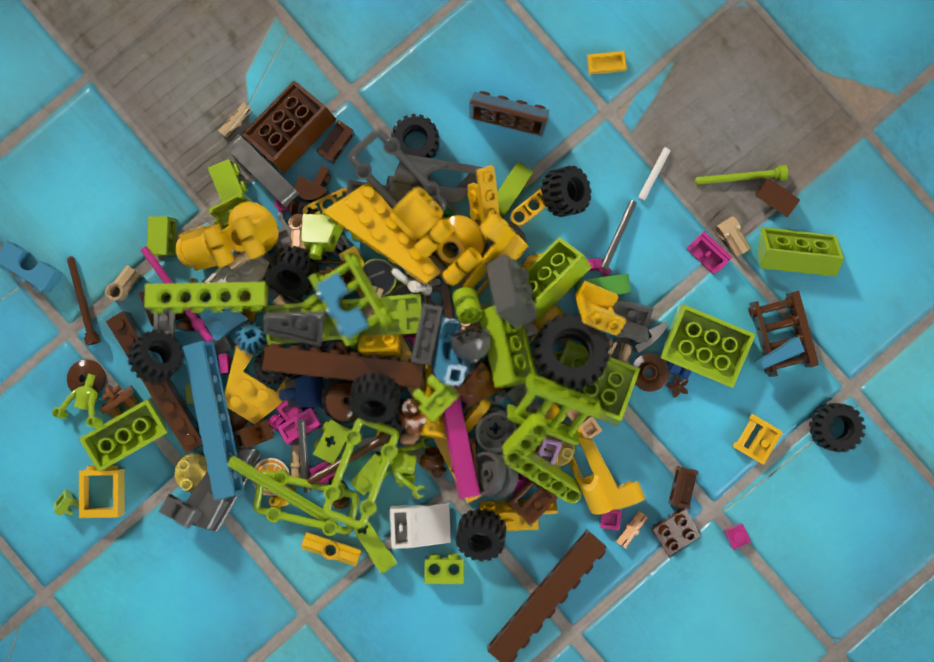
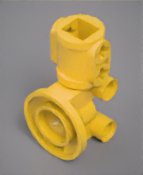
(422, 219)
(249, 230)

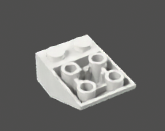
(419, 525)

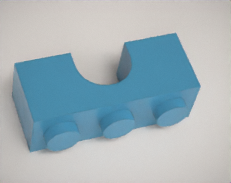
(15, 258)
(332, 291)

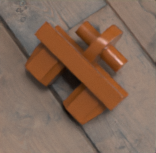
(111, 406)
(410, 416)

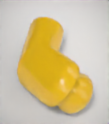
(278, 501)

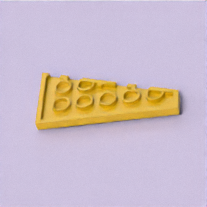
(370, 221)

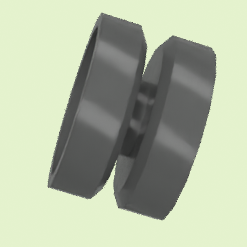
(495, 476)

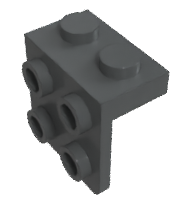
(637, 320)

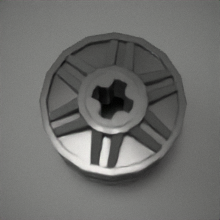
(490, 438)

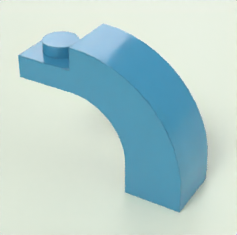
(444, 360)

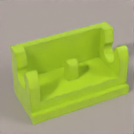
(222, 210)
(162, 236)

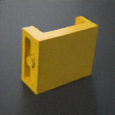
(597, 308)

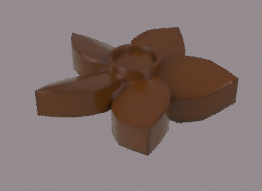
(677, 386)

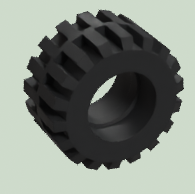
(421, 125)
(566, 191)
(285, 281)
(163, 345)
(374, 398)
(852, 427)
(479, 546)

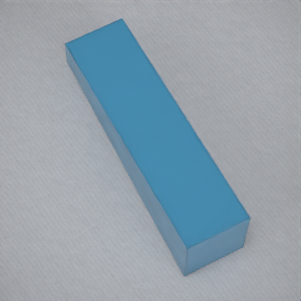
(783, 352)

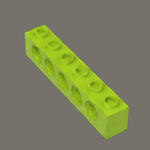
(156, 294)

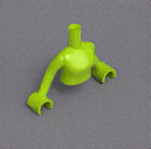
(85, 399)
(406, 464)

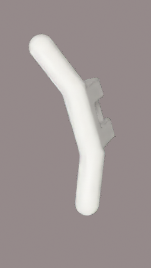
(414, 285)

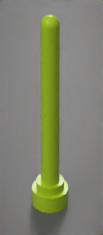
(779, 173)

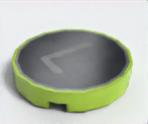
(380, 275)

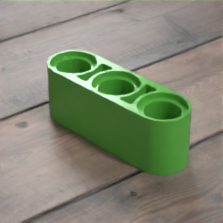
(617, 283)

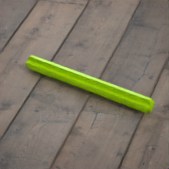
(277, 488)

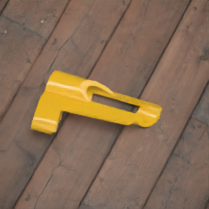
(505, 242)
(600, 488)

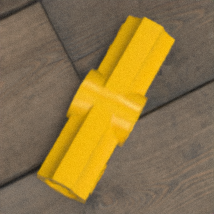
(318, 545)

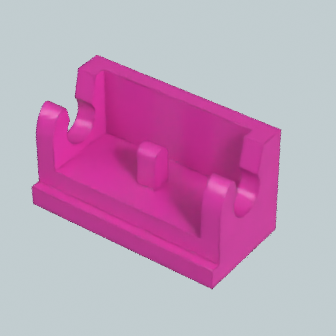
(709, 252)
(289, 429)

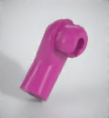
(596, 263)

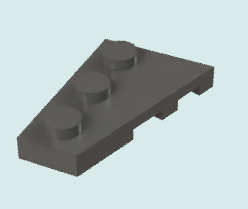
(296, 326)

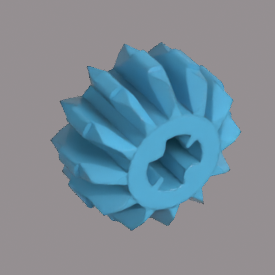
(251, 338)

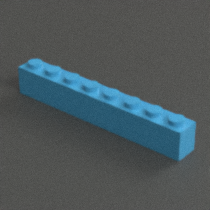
(213, 418)

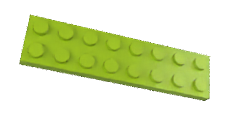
(404, 312)

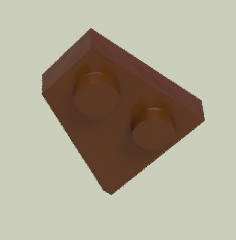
(478, 385)

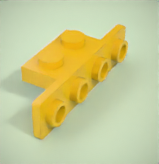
(483, 196)
(512, 520)

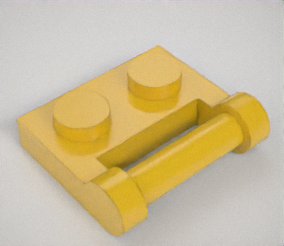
(763, 441)

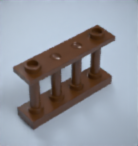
(797, 320)

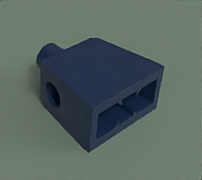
(302, 392)

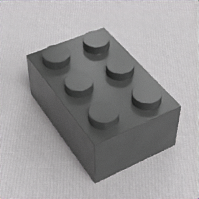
(511, 291)

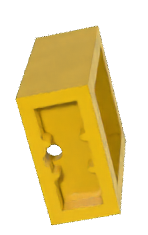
(118, 493)

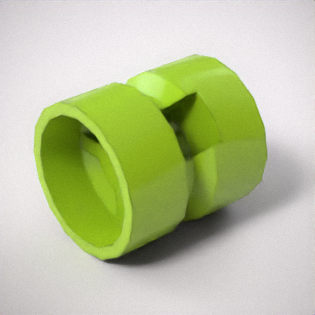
(467, 305)

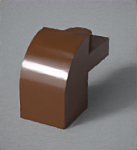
(312, 191)
(254, 435)

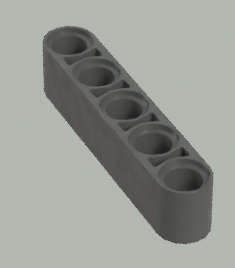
(262, 170)

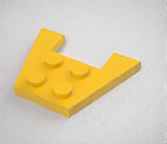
(247, 394)

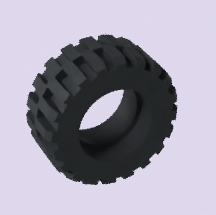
(574, 328)

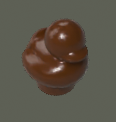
(433, 461)

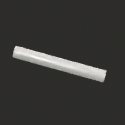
(654, 173)

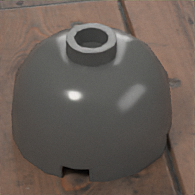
(470, 344)

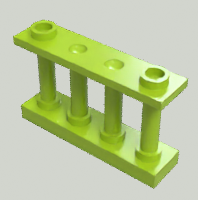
(354, 263)
(555, 393)

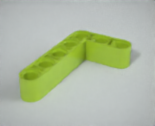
(519, 456)

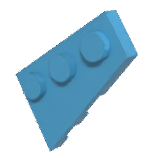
(221, 323)

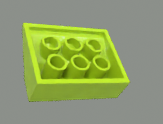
(707, 345)
(613, 386)

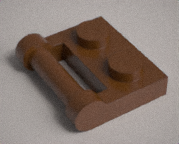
(535, 506)

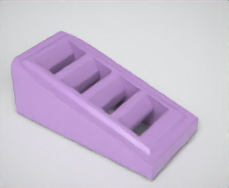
(551, 443)

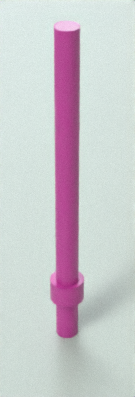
(197, 323)

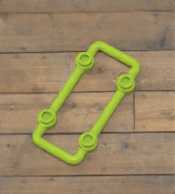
(333, 492)
(274, 514)

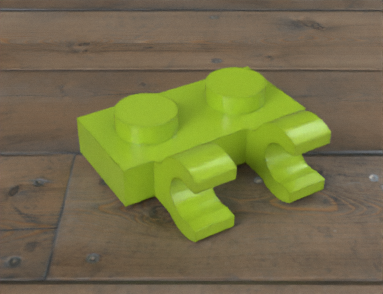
(438, 401)

